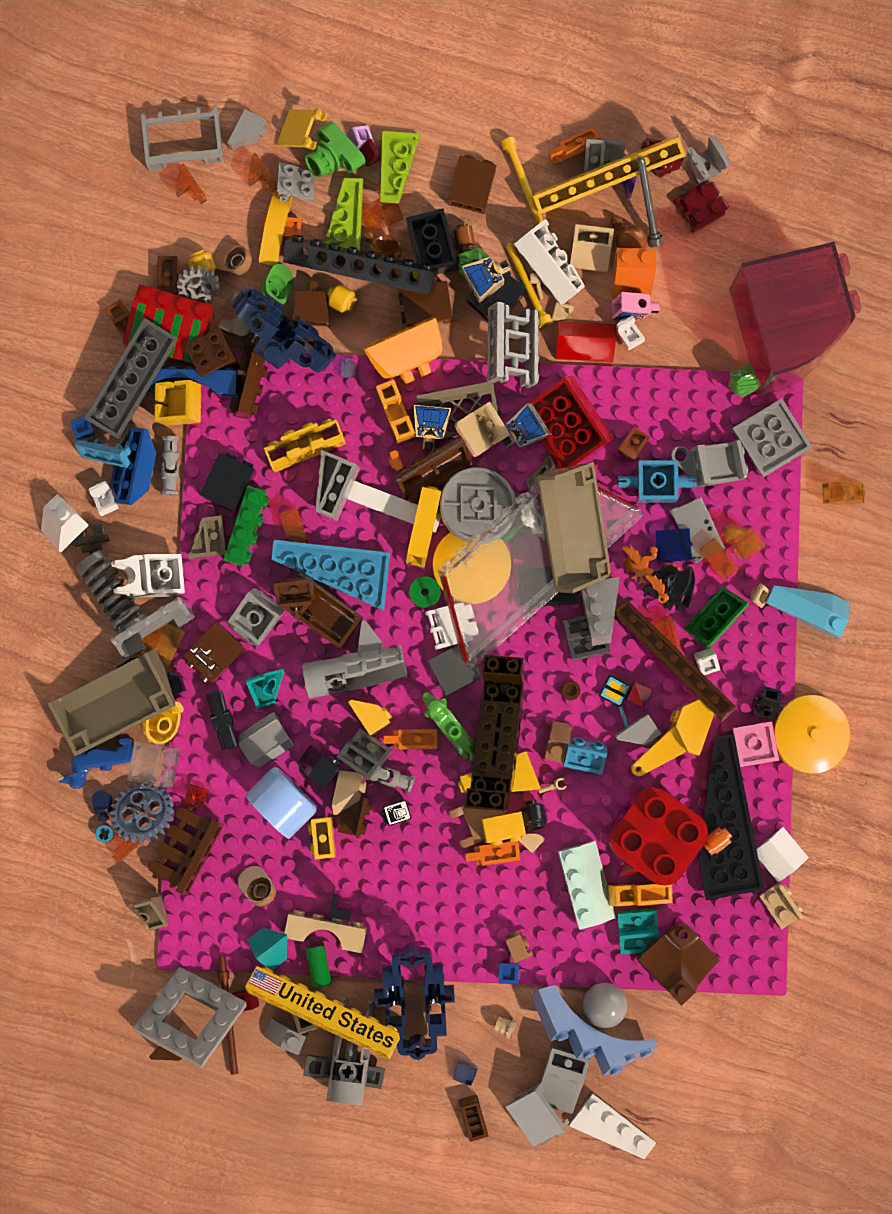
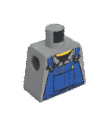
(526, 428)

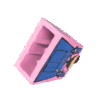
(633, 305)

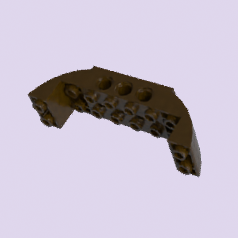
(497, 734)

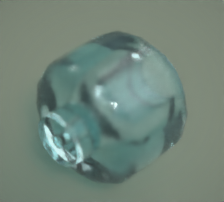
(346, 368)

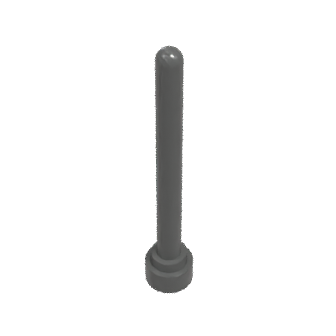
(655, 238)

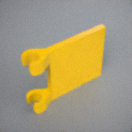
(297, 128)

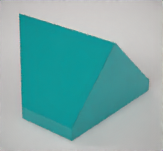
(265, 687)
(269, 947)

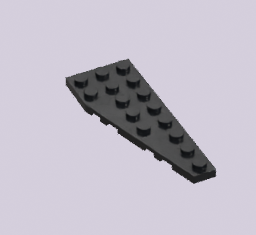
(737, 866)

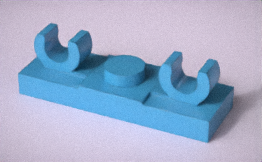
(103, 453)

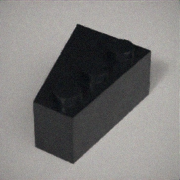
(319, 766)

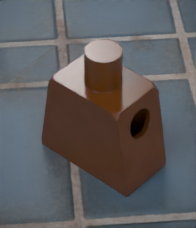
(312, 306)

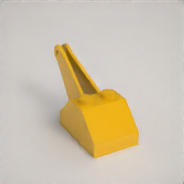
(686, 735)

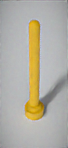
(509, 145)
(545, 319)

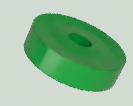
(425, 583)

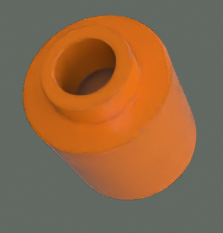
(717, 840)

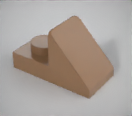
(558, 741)

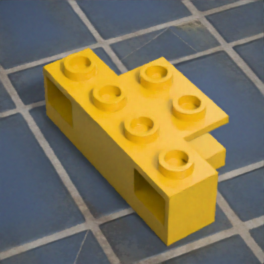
(304, 444)

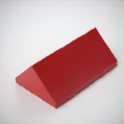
(585, 341)

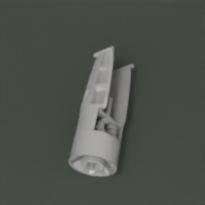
(353, 671)
(346, 1089)

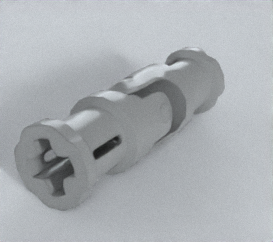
(170, 464)
(399, 780)

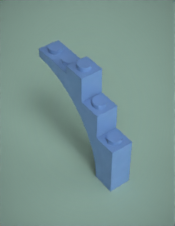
(586, 1041)

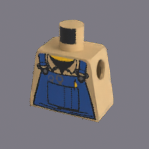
(485, 277)
(430, 424)

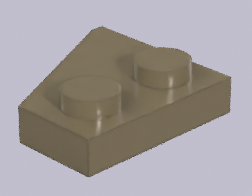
(209, 539)

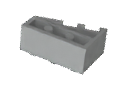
(335, 484)
(599, 608)

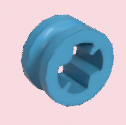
(99, 831)

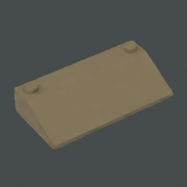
(574, 527)
(113, 703)

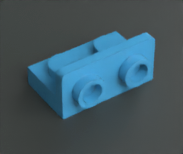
(585, 755)

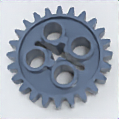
(132, 827)

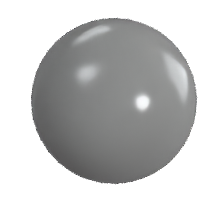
(605, 1005)

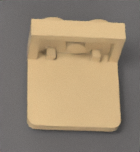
(481, 429)

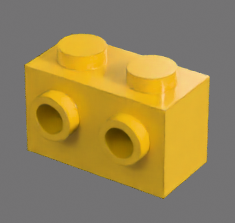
(503, 827)
(323, 838)

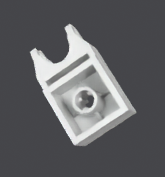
(145, 574)

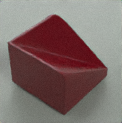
(638, 694)

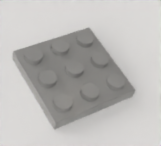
(772, 438)

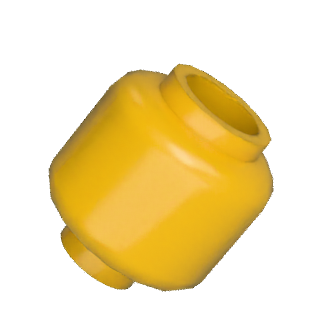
(203, 259)
(341, 298)

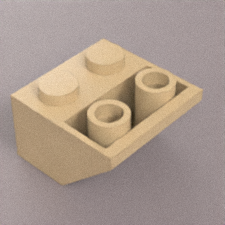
(591, 248)

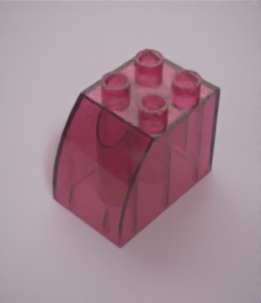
(793, 312)

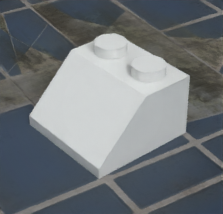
(61, 522)

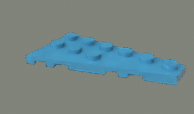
(349, 570)

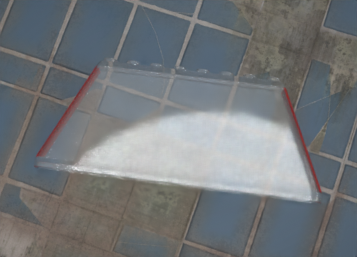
(508, 571)

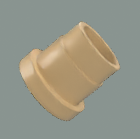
(505, 1027)

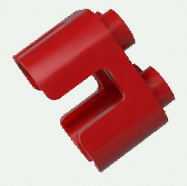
(657, 836)

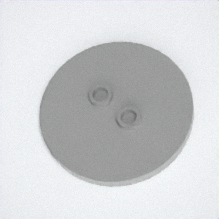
(473, 500)

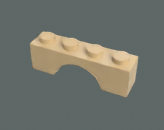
(350, 935)

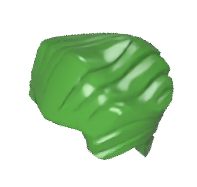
(469, 257)
(744, 380)

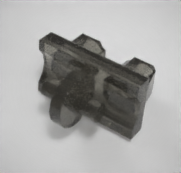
(98, 536)

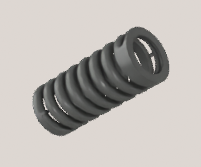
(82, 568)

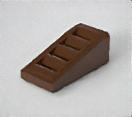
(470, 1105)

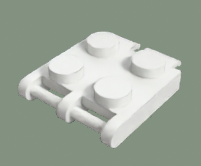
(444, 627)

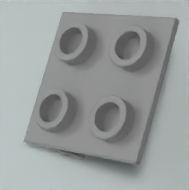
(295, 182)

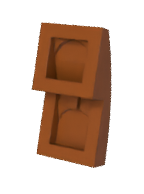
(119, 316)

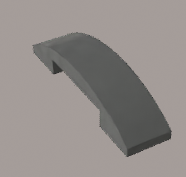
(320, 1068)

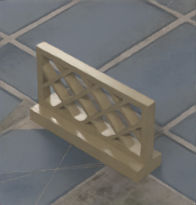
(458, 394)

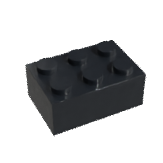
(432, 240)

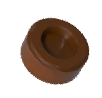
(570, 690)

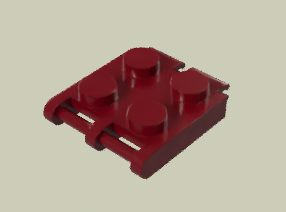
(702, 205)

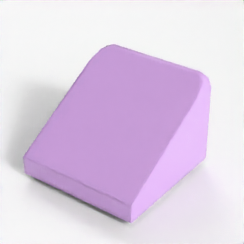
(359, 135)

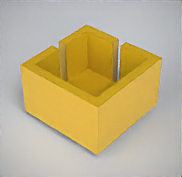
(182, 401)

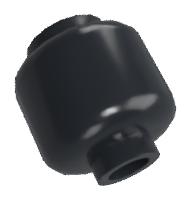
(534, 815)

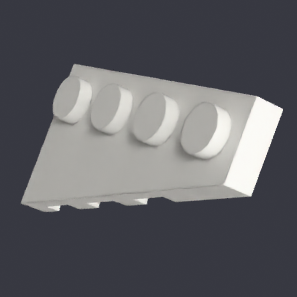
(606, 1124)

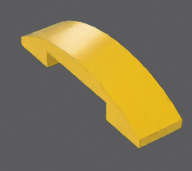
(274, 230)

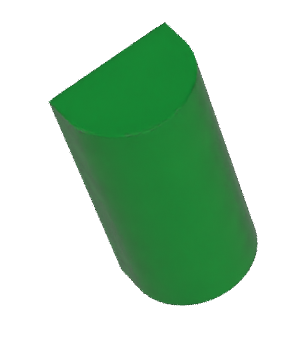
(318, 966)

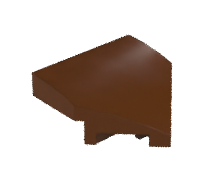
(295, 595)

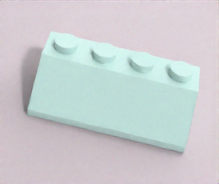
(586, 884)

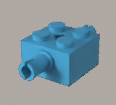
(648, 490)

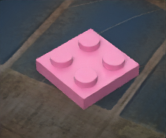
(755, 744)

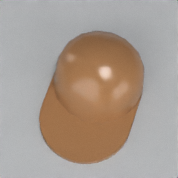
(233, 259)
(257, 886)

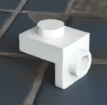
(629, 333)
(103, 498)

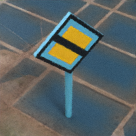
(616, 692)

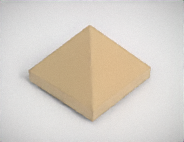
(760, 595)

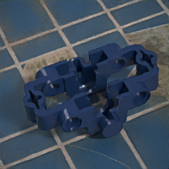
(277, 337)
(434, 992)

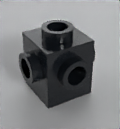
(767, 703)

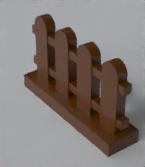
(192, 864)

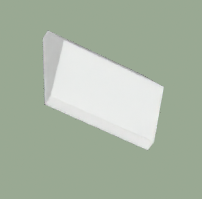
(781, 855)

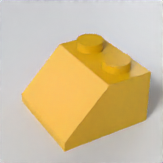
(371, 716)

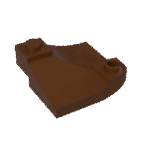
(679, 961)

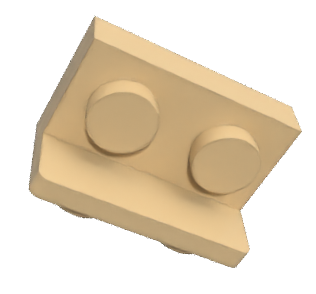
(780, 905)

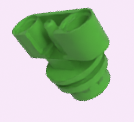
(331, 151)

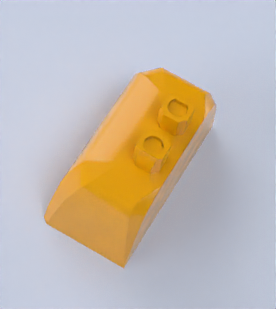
(406, 350)

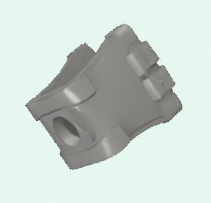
(714, 156)

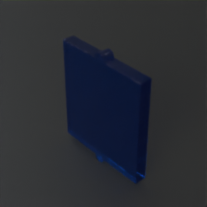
(673, 545)

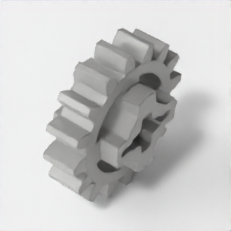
(198, 283)

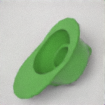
(278, 283)

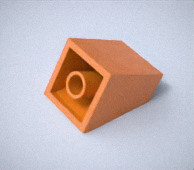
(633, 271)

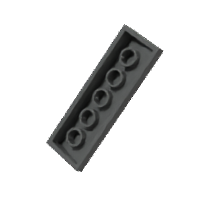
(131, 378)

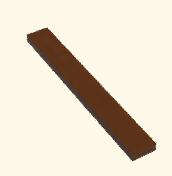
(674, 660)

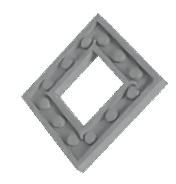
(198, 1051)

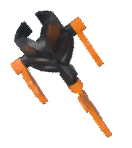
(666, 584)

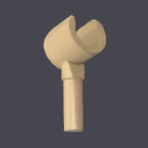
(535, 279)
(552, 786)

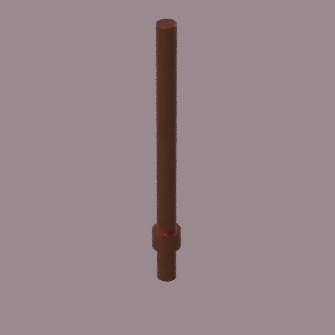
(223, 977)

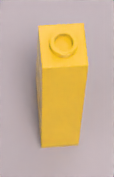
(423, 526)
(524, 776)

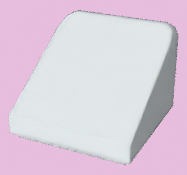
(707, 661)

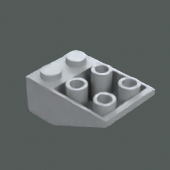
(563, 1078)

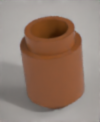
(464, 237)

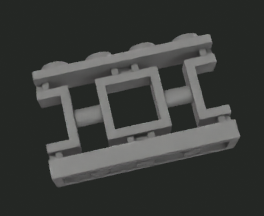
(499, 345)

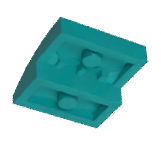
(637, 929)

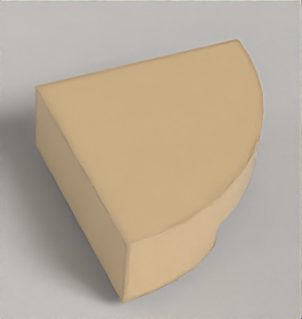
(561, 312)
(532, 841)

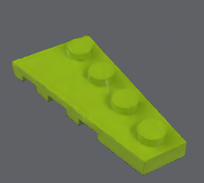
(396, 160)
(347, 217)

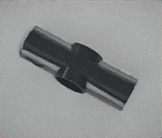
(222, 720)

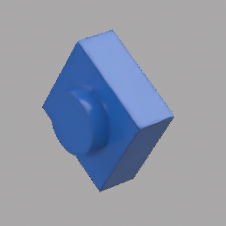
(82, 428)
(508, 973)

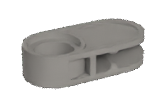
(686, 465)

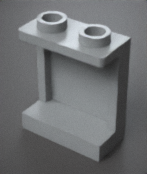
(719, 463)
(536, 1115)

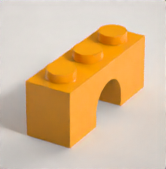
(395, 411)

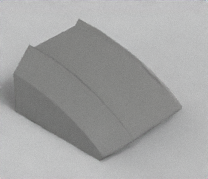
(255, 617)
(265, 741)

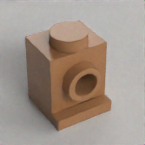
(517, 946)

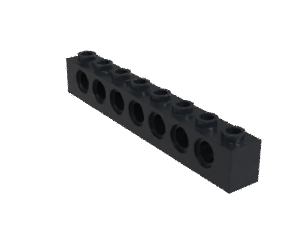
(294, 255)

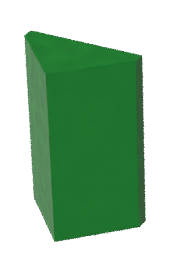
(716, 617)

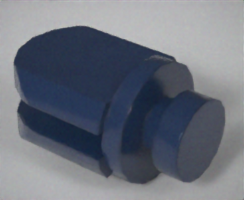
(102, 805)

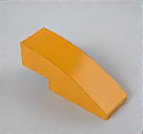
(639, 894)

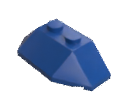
(134, 481)

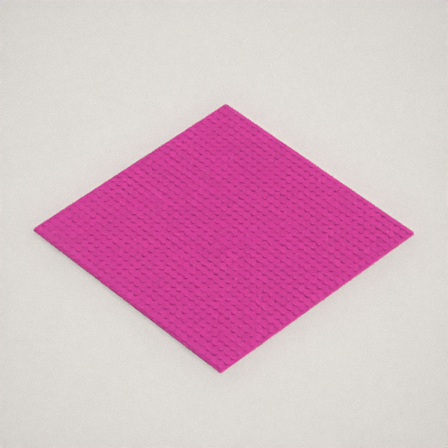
(413, 875)

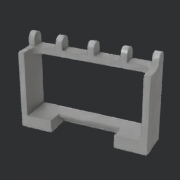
(160, 162)
(130, 642)

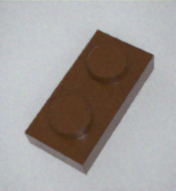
(167, 274)

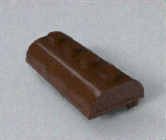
(251, 372)
(433, 468)
(330, 616)

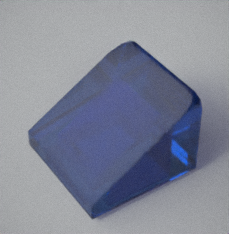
(465, 1073)

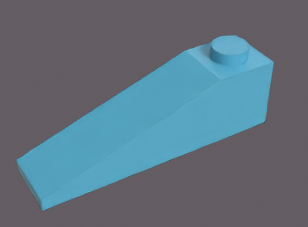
(817, 609)

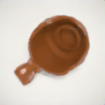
(628, 235)
(384, 244)

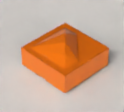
(395, 461)

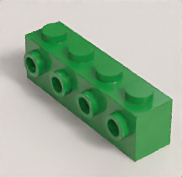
(246, 526)

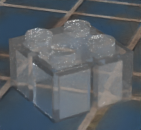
(153, 764)

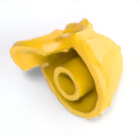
(163, 726)

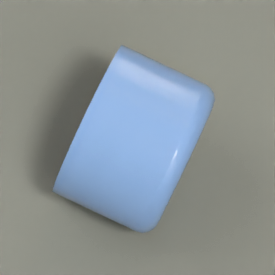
(281, 802)

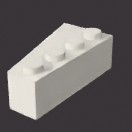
(550, 262)

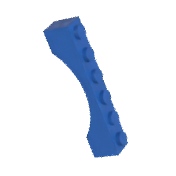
(223, 382)

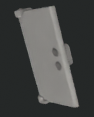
(701, 530)

